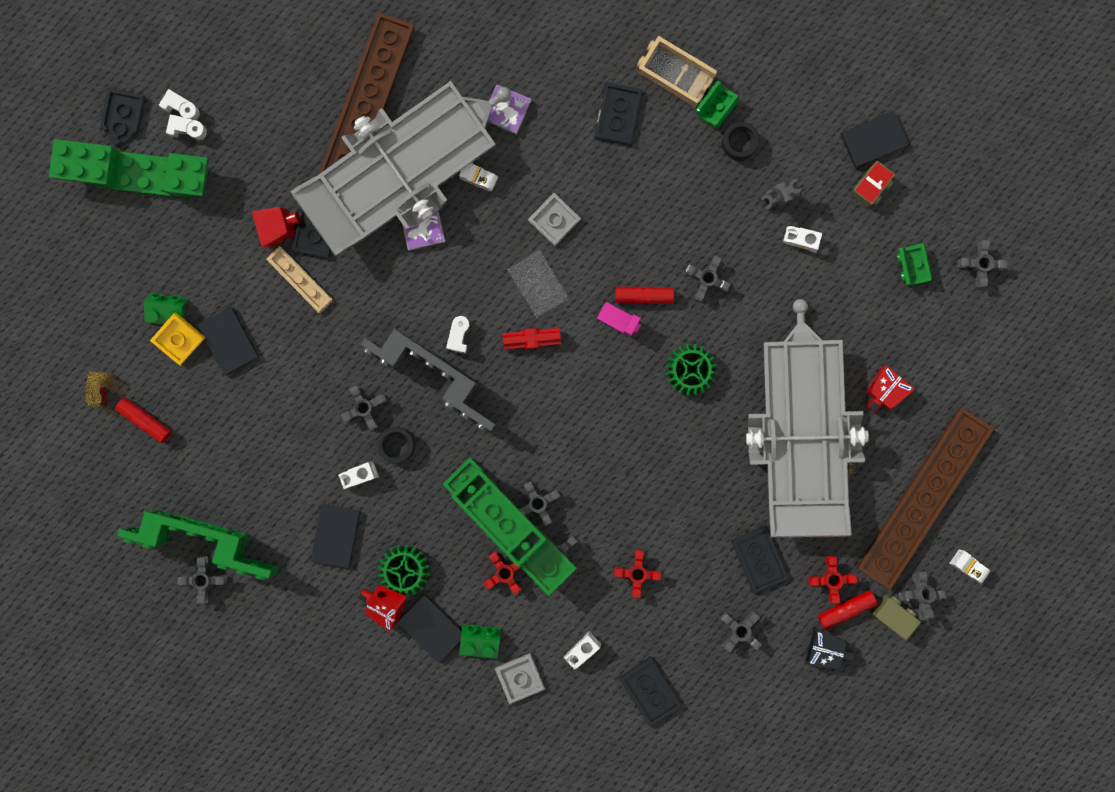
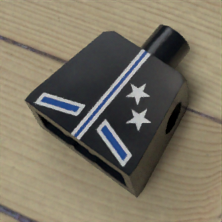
(827, 650)

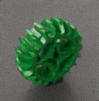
(684, 363)
(412, 571)

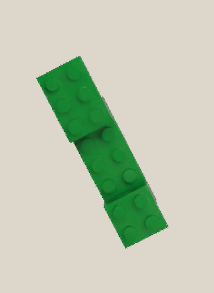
(130, 172)
(508, 527)
(229, 550)

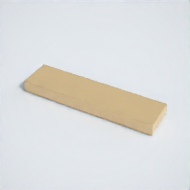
(299, 279)

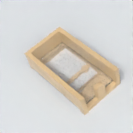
(676, 71)

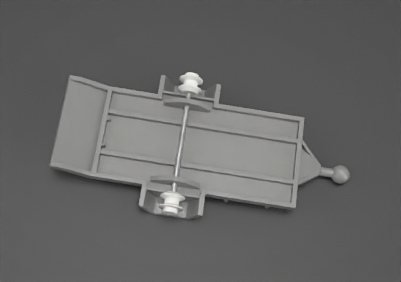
(397, 167)
(806, 434)

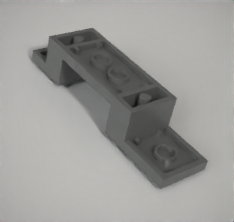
(458, 393)

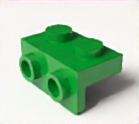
(716, 105)
(915, 265)
(160, 308)
(480, 641)

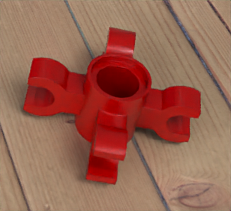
(495, 558)
(638, 561)
(831, 562)

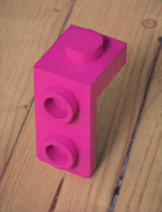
(619, 319)

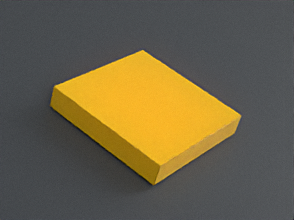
(177, 338)

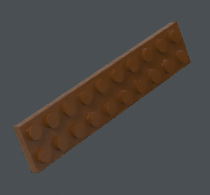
(372, 80)
(925, 498)

